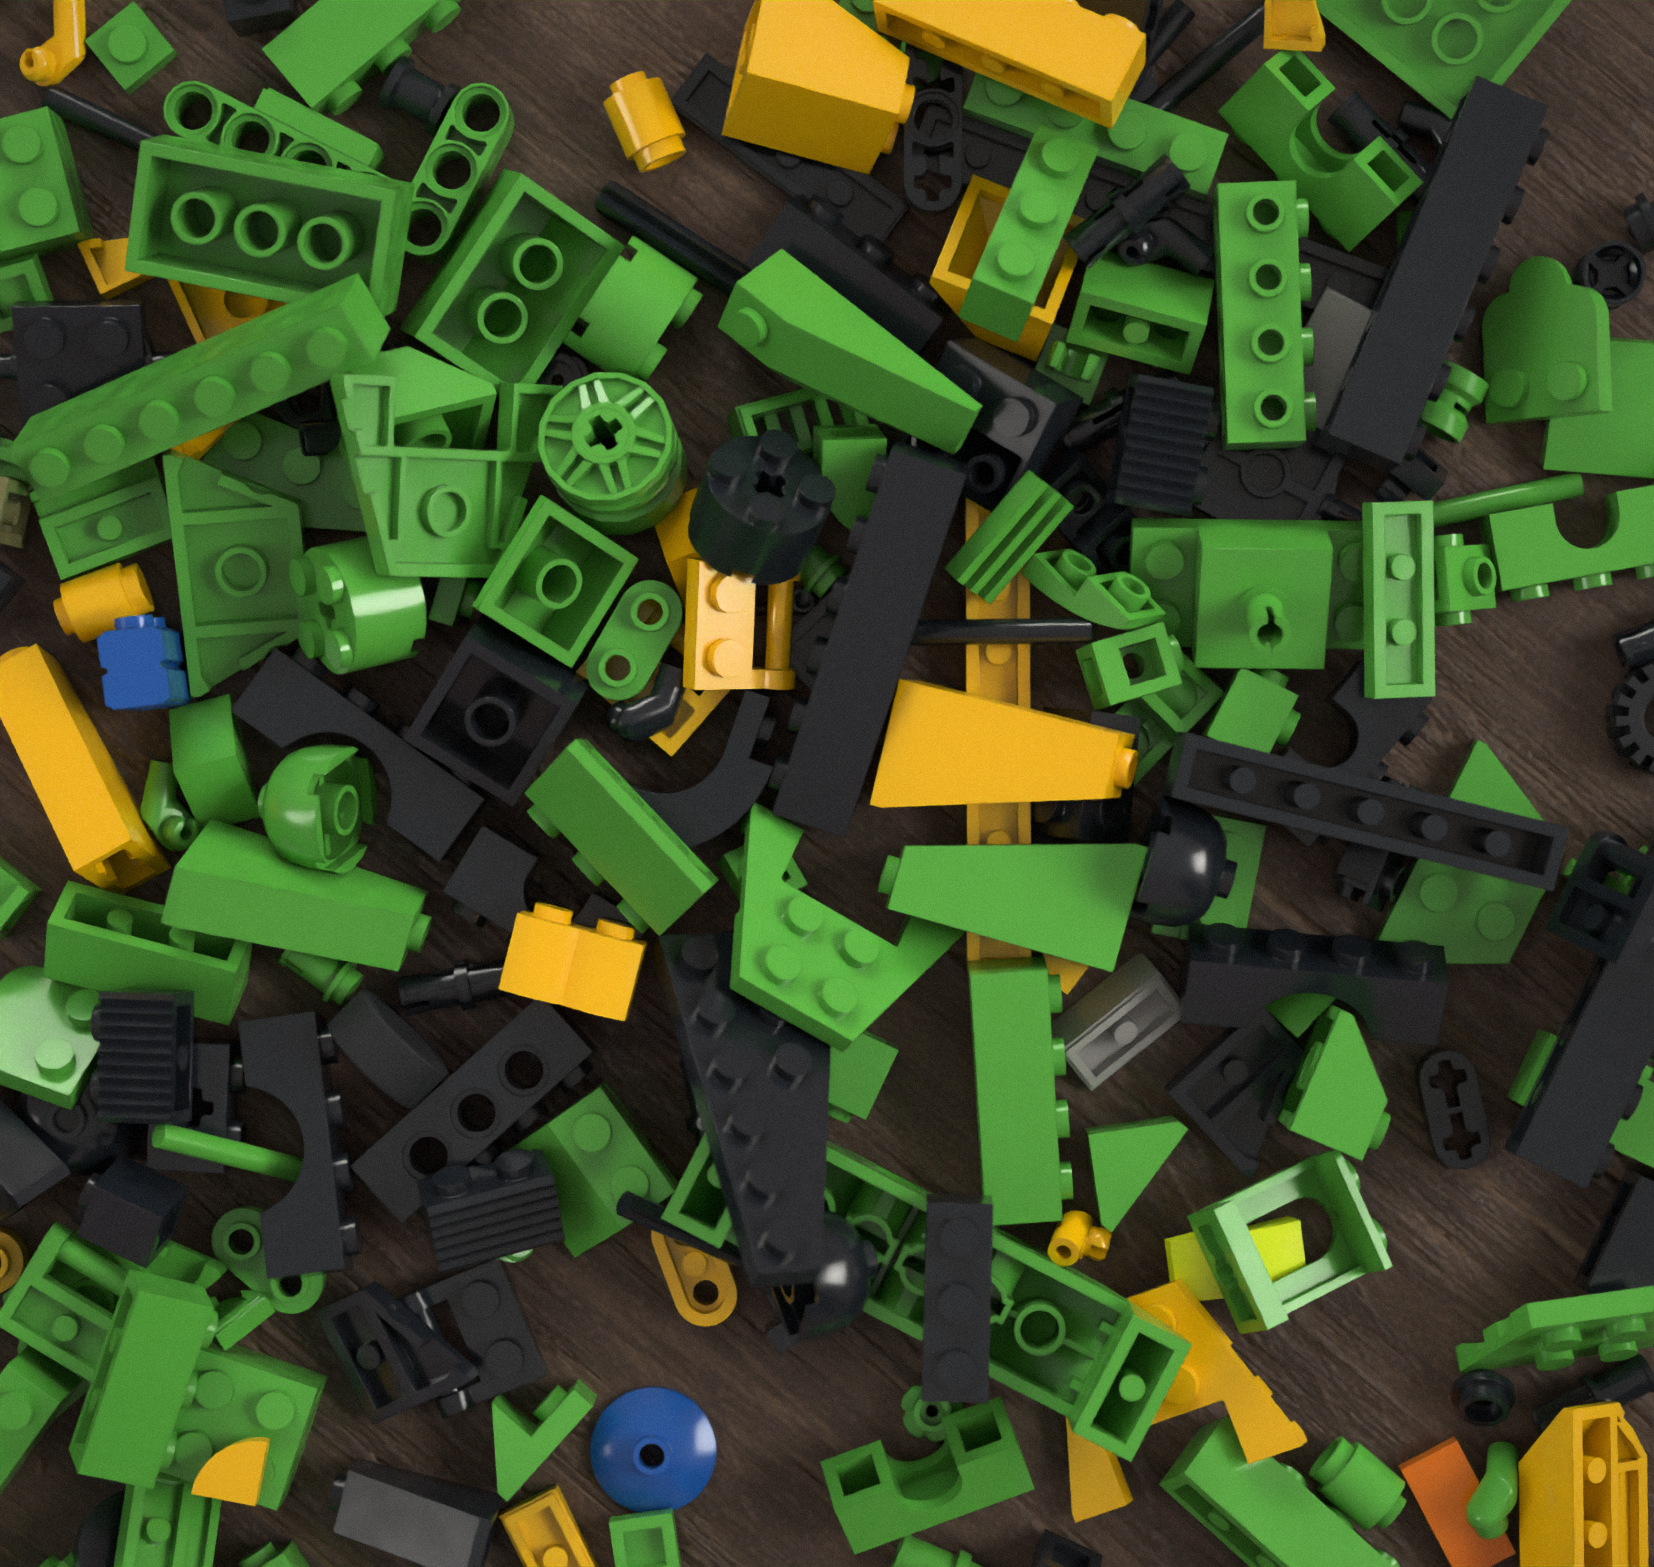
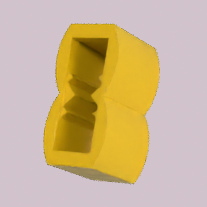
(573, 963)

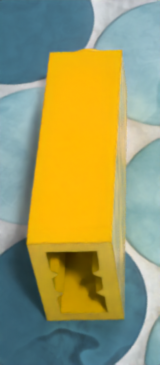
(982, 750)
(75, 774)

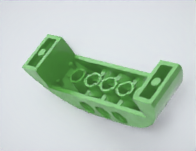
(1049, 1324)

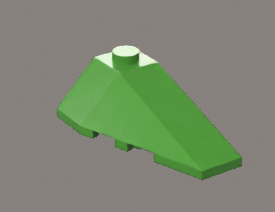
(842, 354)

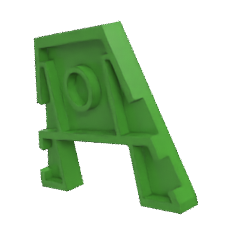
(438, 506)
(811, 959)

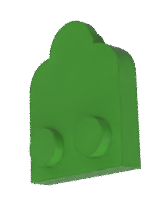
(1546, 348)
(46, 1036)

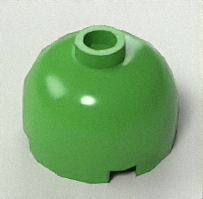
(318, 806)

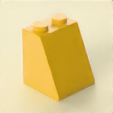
(817, 85)

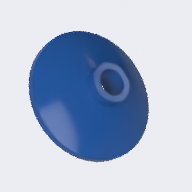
(657, 1418)

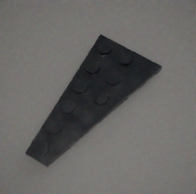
(760, 1105)

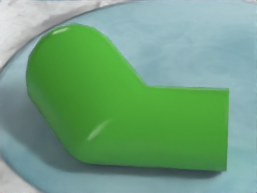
(164, 812)
(1496, 1492)

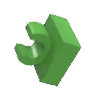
(1071, 364)

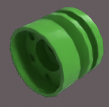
(617, 487)

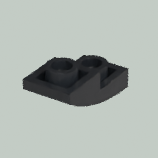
(1093, 526)

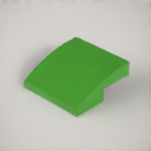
(1614, 441)

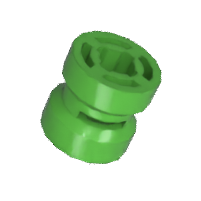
(1448, 415)

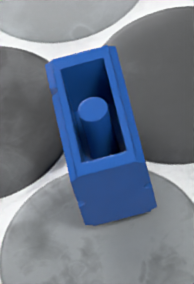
(143, 665)

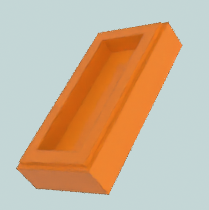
(1442, 1488)

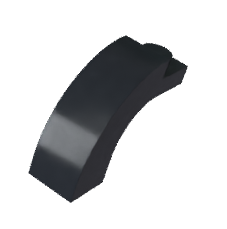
(730, 788)

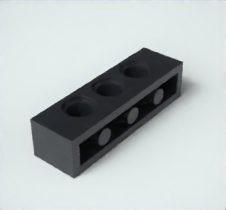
(542, 1029)

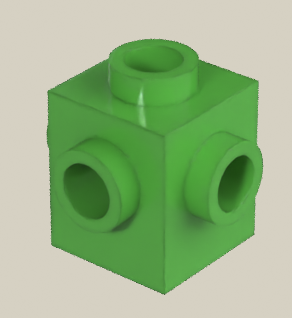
(1461, 580)

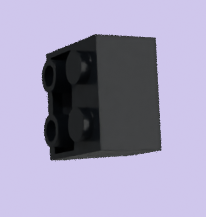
(1018, 423)

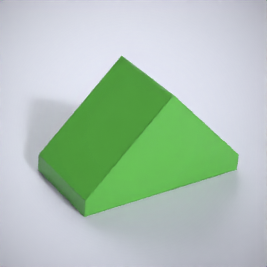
(213, 762)
(1126, 1159)

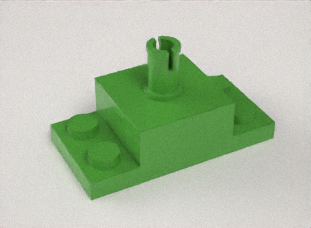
(1254, 587)

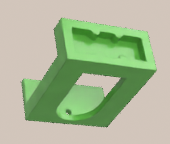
(1250, 1294)

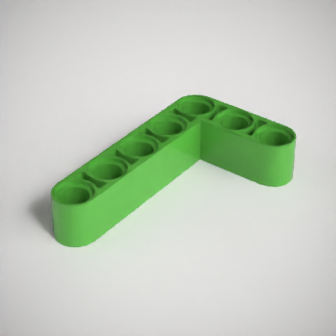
(453, 141)

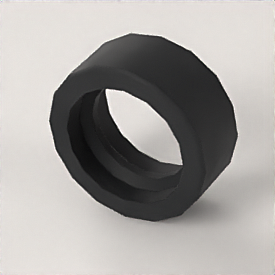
(387, 1049)

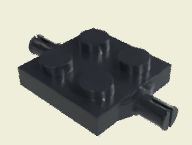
(73, 349)
(1274, 482)

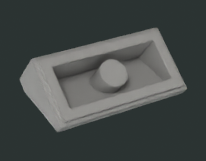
(1117, 1020)

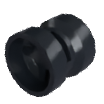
(1617, 267)

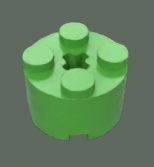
(633, 312)
(351, 611)

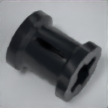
(417, 95)

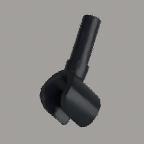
(324, 434)

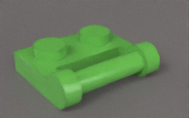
(56, 1316)

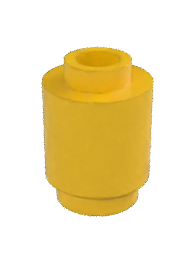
(645, 121)
(97, 598)

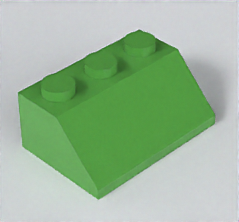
(512, 284)
(618, 838)

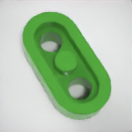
(637, 642)
(251, 1265)

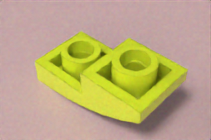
(1276, 1240)

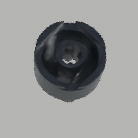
(760, 508)

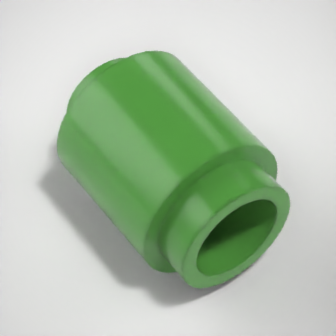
(1358, 1484)

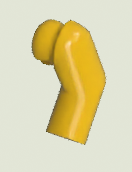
(63, 51)
(1078, 1237)

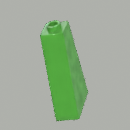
(245, 891)
(1035, 896)

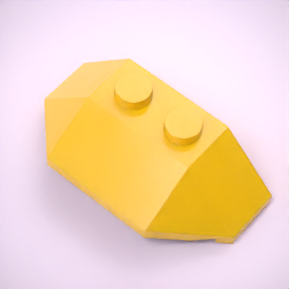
(1584, 1492)

